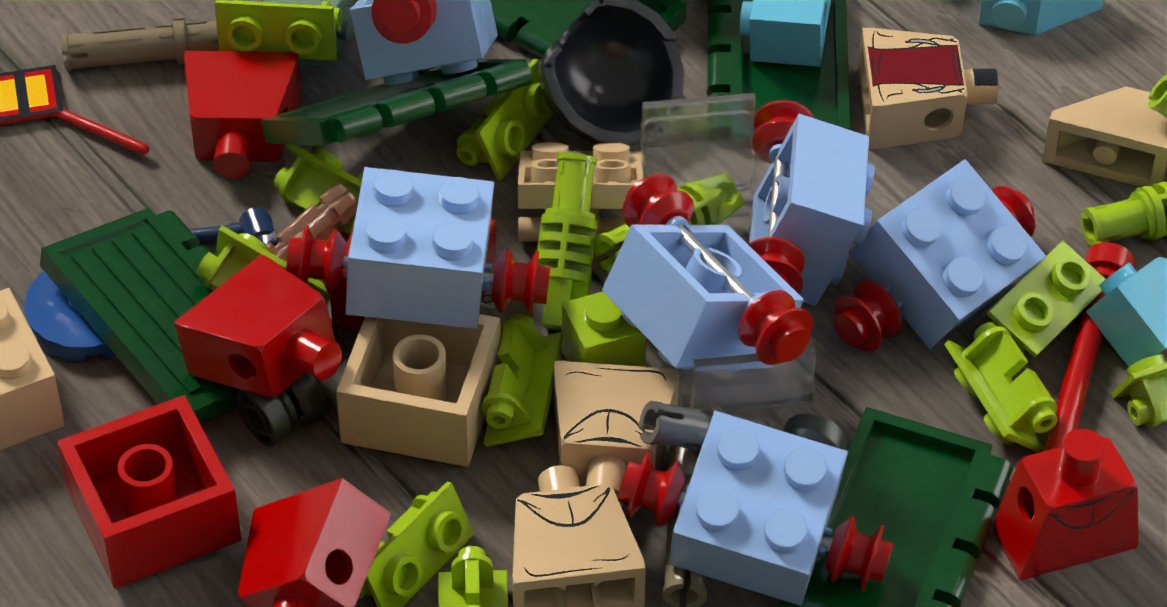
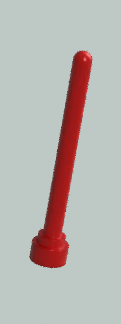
(1106, 260)

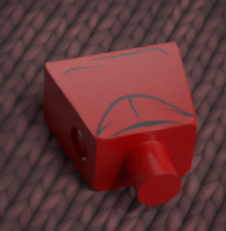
(1068, 507)

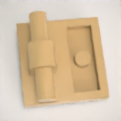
(613, 177)

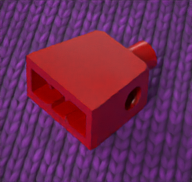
(230, 98)
(259, 332)
(312, 548)

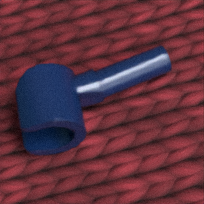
(253, 222)

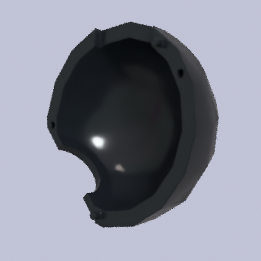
(607, 68)

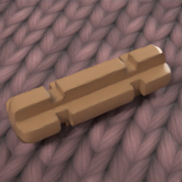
(337, 207)

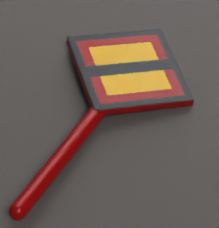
(37, 95)

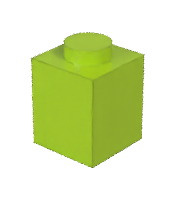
(599, 333)

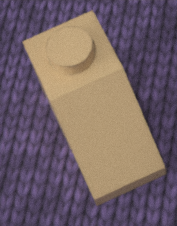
(1110, 138)

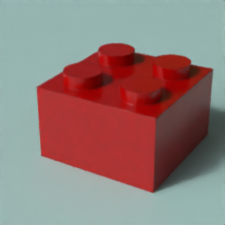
(150, 491)

